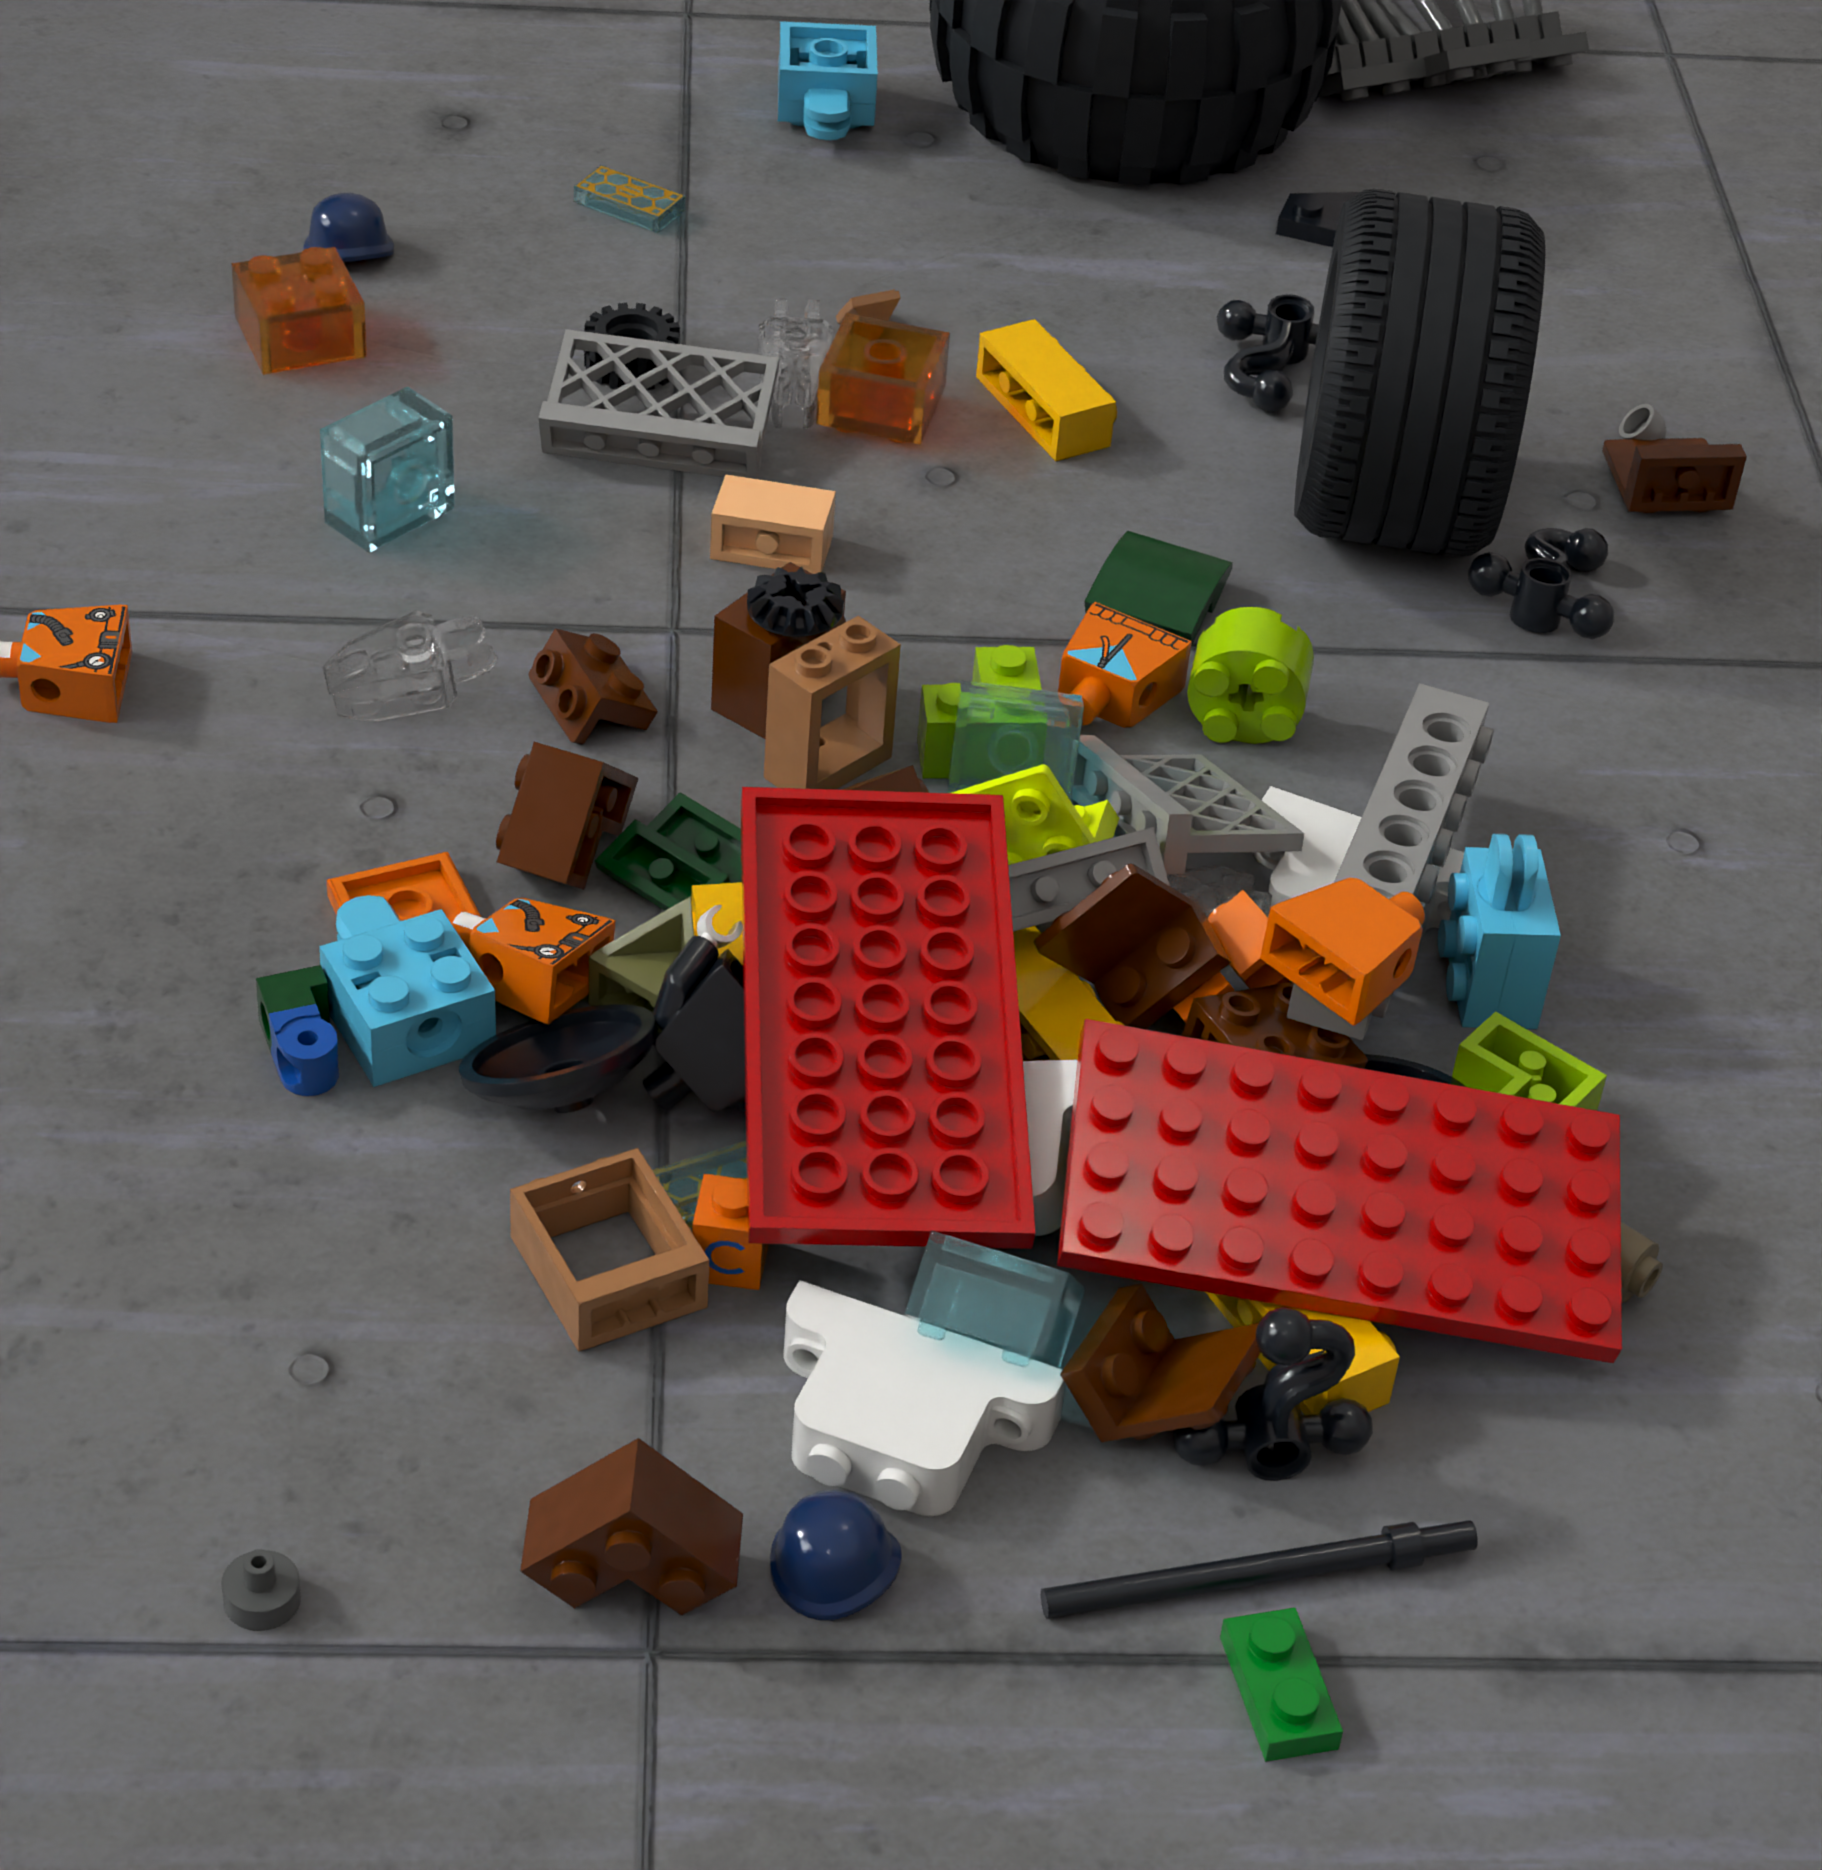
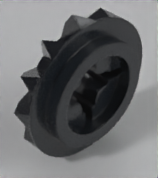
(776, 609)

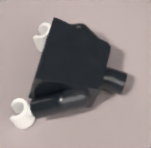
(701, 1024)

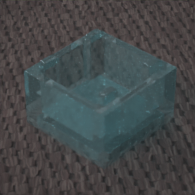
(387, 469)
(1011, 731)
(995, 1300)

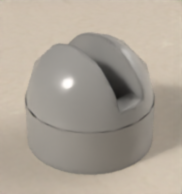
(1643, 423)

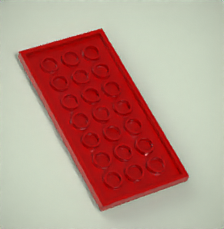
(881, 1021)
(1344, 1191)

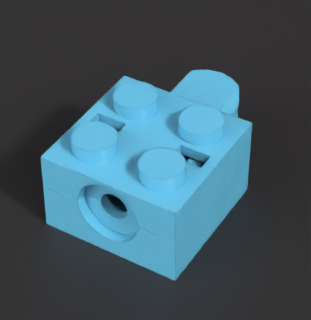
(827, 77)
(1500, 933)
(404, 990)

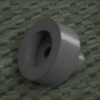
(261, 1590)

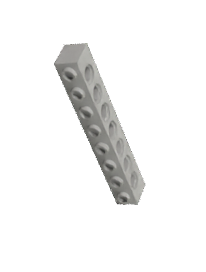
(1411, 816)

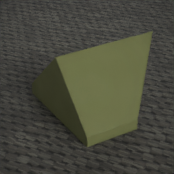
(635, 964)

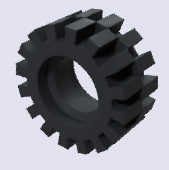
(633, 324)

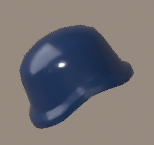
(351, 226)
(833, 1556)

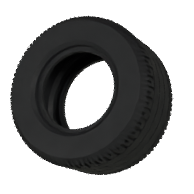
(1420, 372)

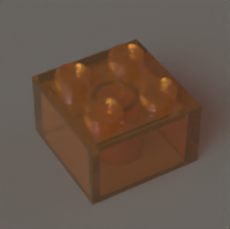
(299, 309)
(882, 378)

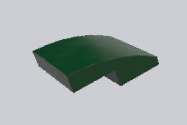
(1160, 584)
(673, 852)

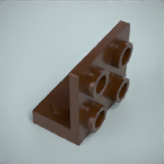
(1675, 473)
(1136, 945)
(1259, 1021)
(1145, 1382)

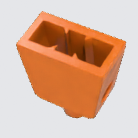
(1345, 944)

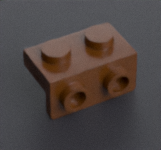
(588, 682)

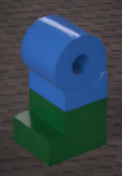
(298, 1029)

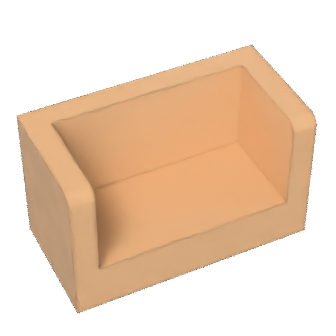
(772, 524)

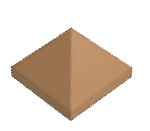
(874, 305)

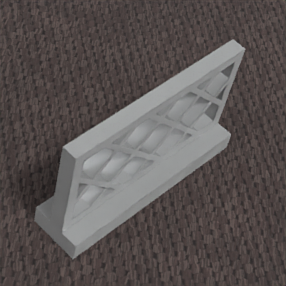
(652, 435)
(1185, 801)
(1061, 880)

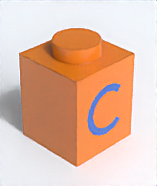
(722, 1232)

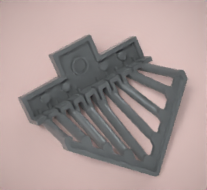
(1444, 53)

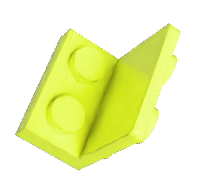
(1043, 817)

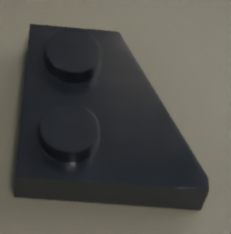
(1312, 216)

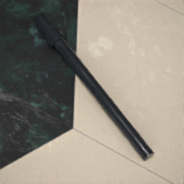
(1397, 1546)

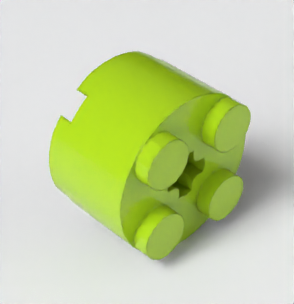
(1250, 677)

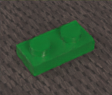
(1281, 1684)

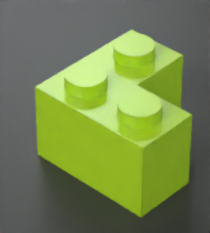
(938, 703)
(1521, 1064)

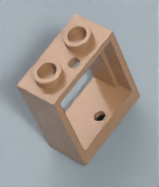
(830, 756)
(626, 1297)

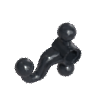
(1286, 340)
(1545, 580)
(1270, 1414)

